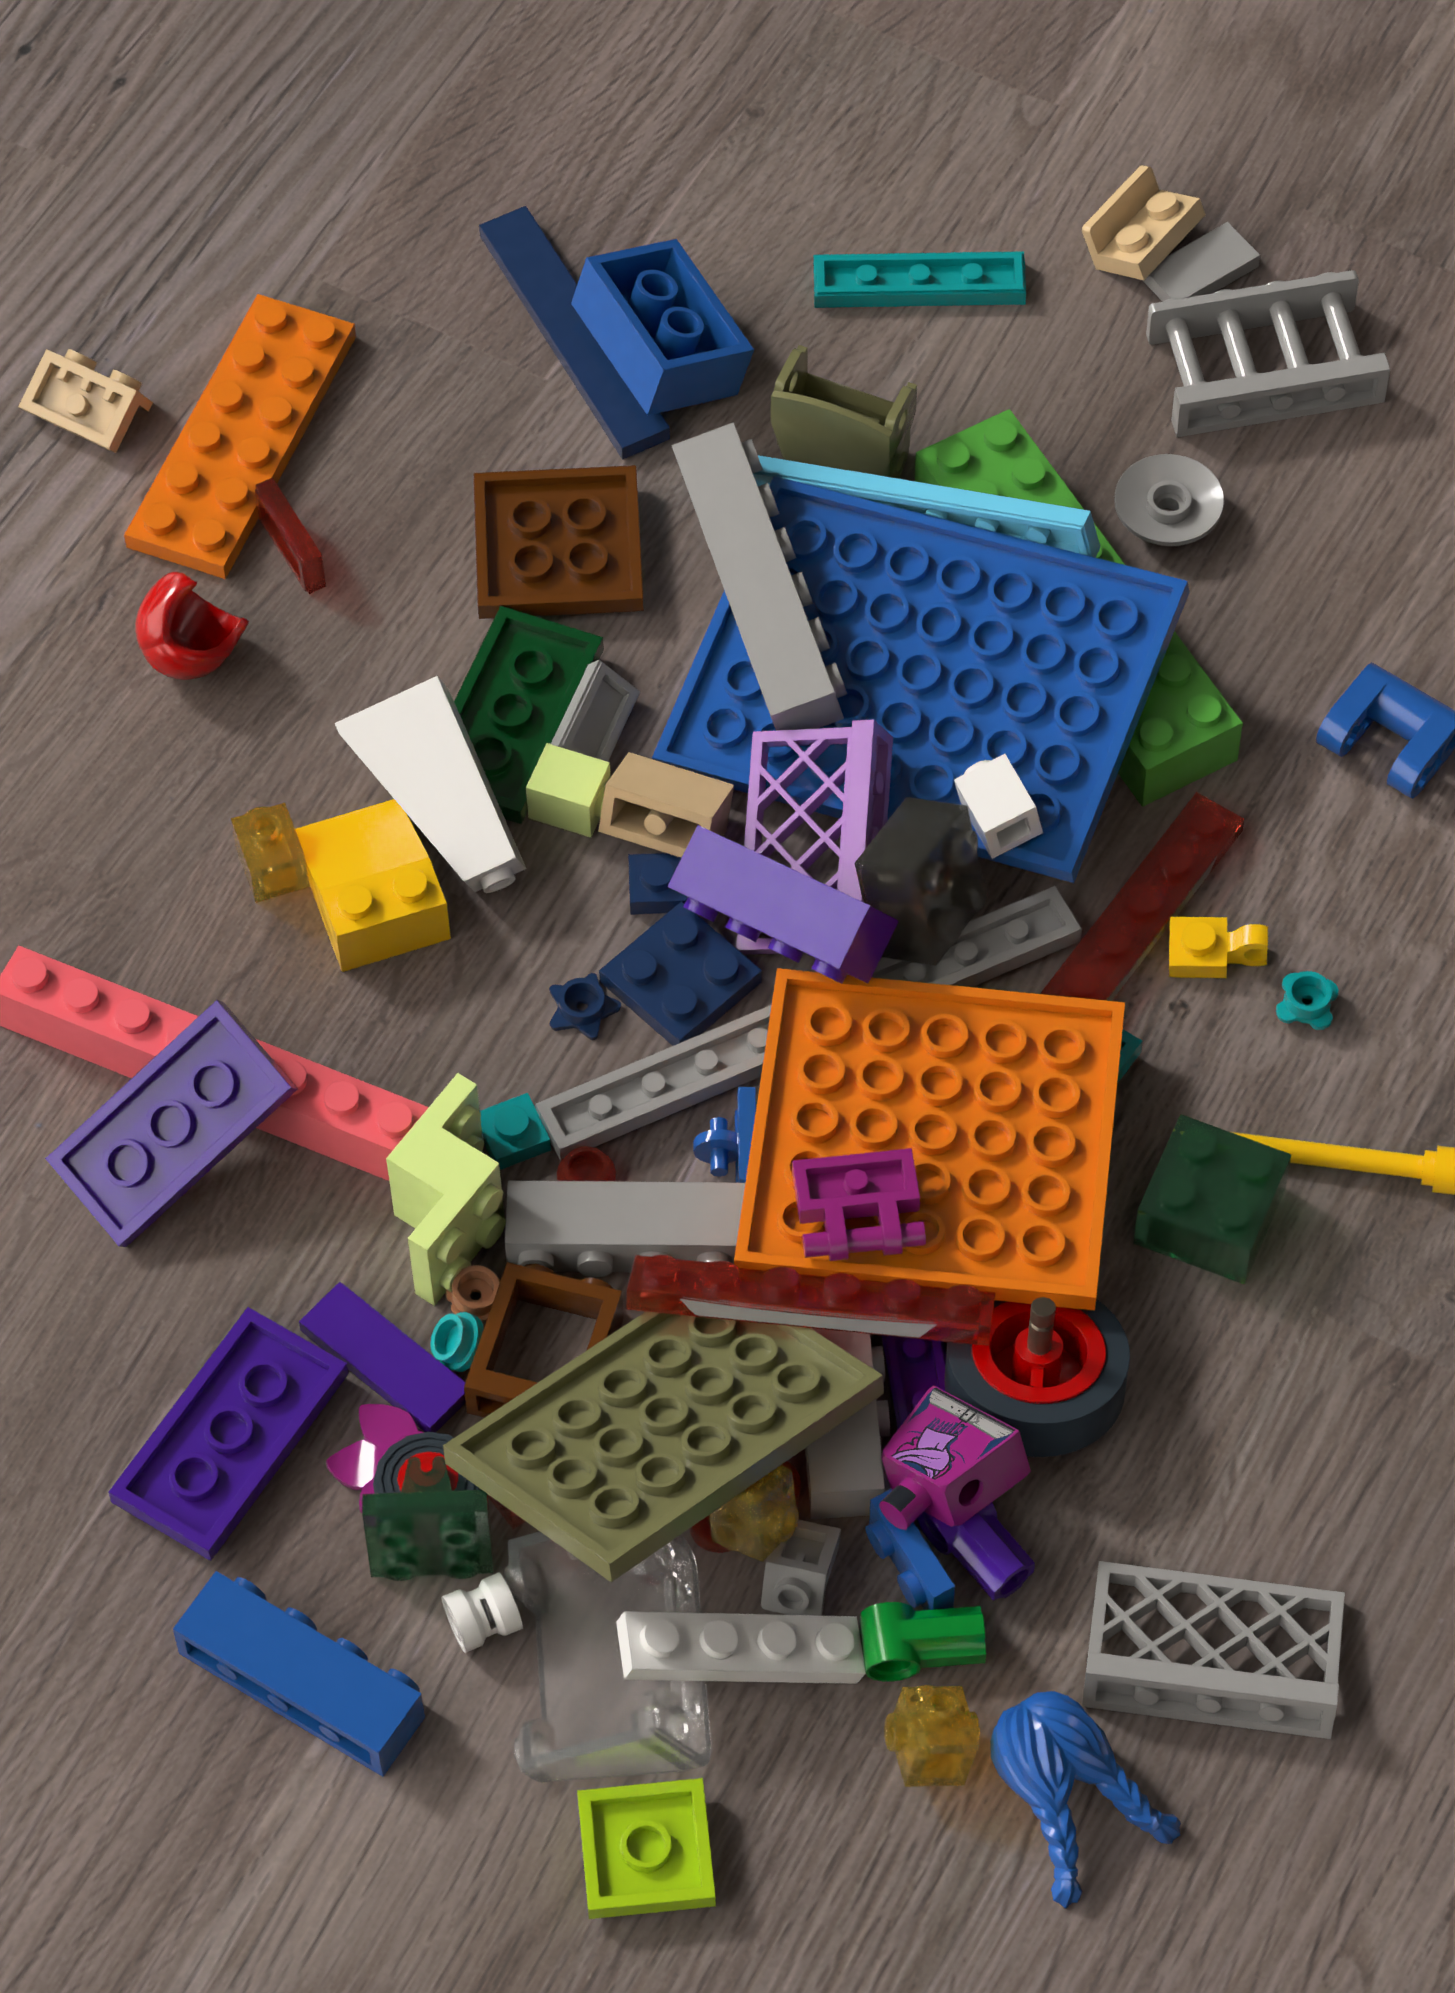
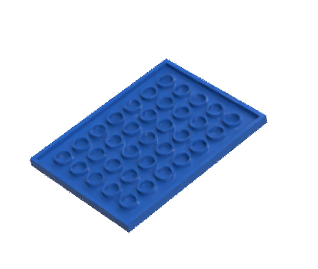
(959, 653)

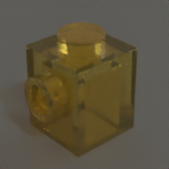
(270, 852)

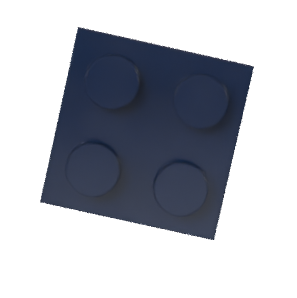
(680, 975)

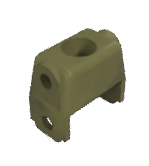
(839, 425)

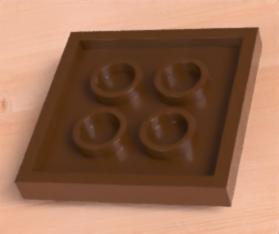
(558, 541)

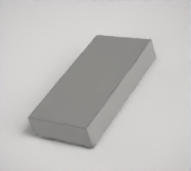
(1204, 265)
(596, 712)

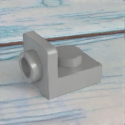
(800, 1570)

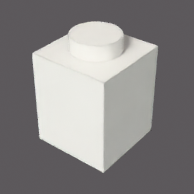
(998, 805)

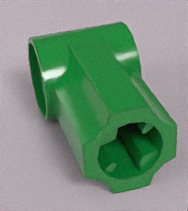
(904, 1640)

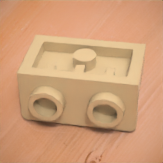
(1139, 226)
(82, 400)

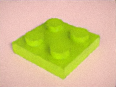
(646, 1848)

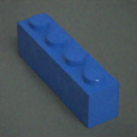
(300, 1671)

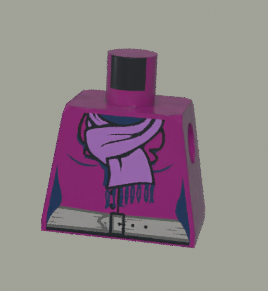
(949, 1461)

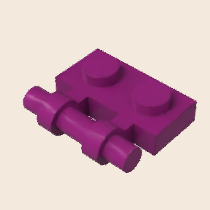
(857, 1188)

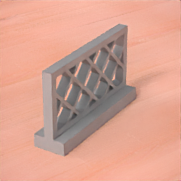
(1210, 1688)

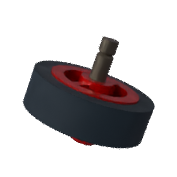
(1046, 1373)

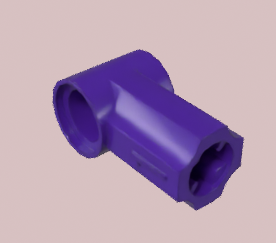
(983, 1550)

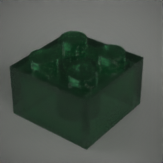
(1212, 1199)

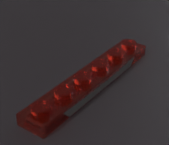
(1147, 901)
(810, 1301)

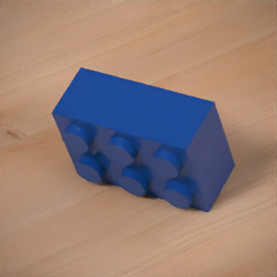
(662, 326)

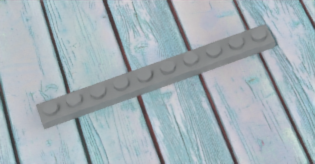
(736, 1050)

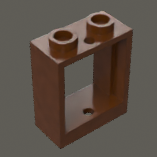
(541, 1286)

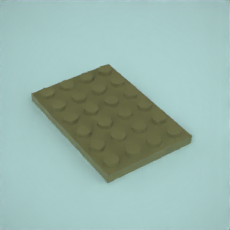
(659, 1430)

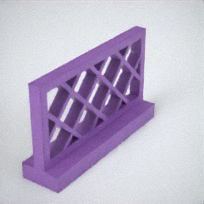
(864, 801)

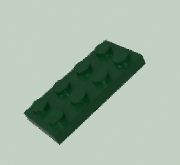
(520, 697)

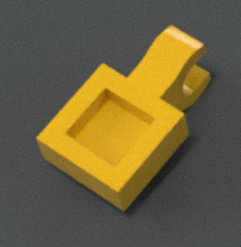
(1204, 947)

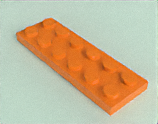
(240, 435)

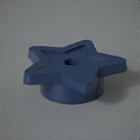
(580, 991)

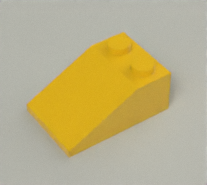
(373, 885)

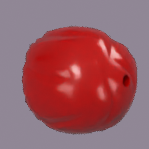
(183, 631)

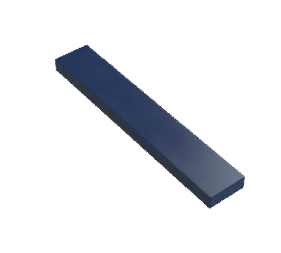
(547, 295)

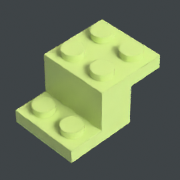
(446, 1189)

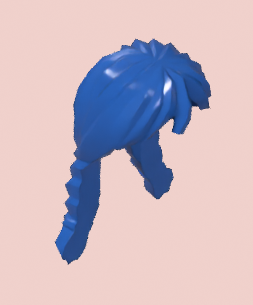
(1041, 1752)

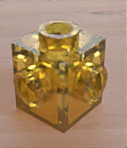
(758, 1516)
(933, 1735)

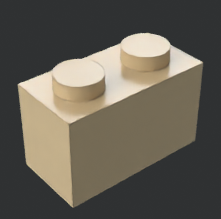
(662, 804)

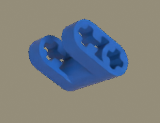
(1401, 709)

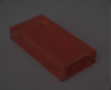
(290, 536)

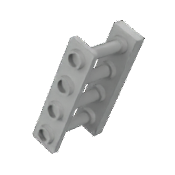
(1276, 394)

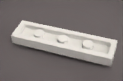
(740, 1647)

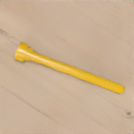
(1433, 1168)

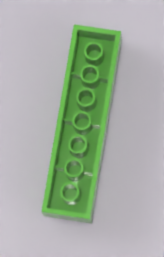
(1186, 720)

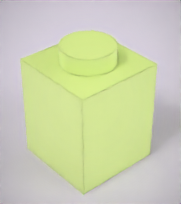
(567, 790)

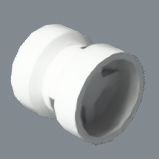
(469, 1618)

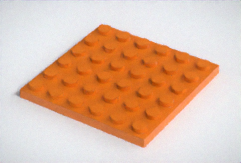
(990, 1092)

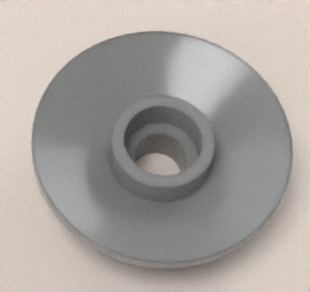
(1173, 484)

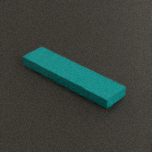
(919, 279)

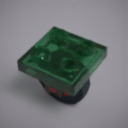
(425, 1515)

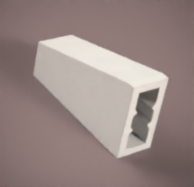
(433, 772)

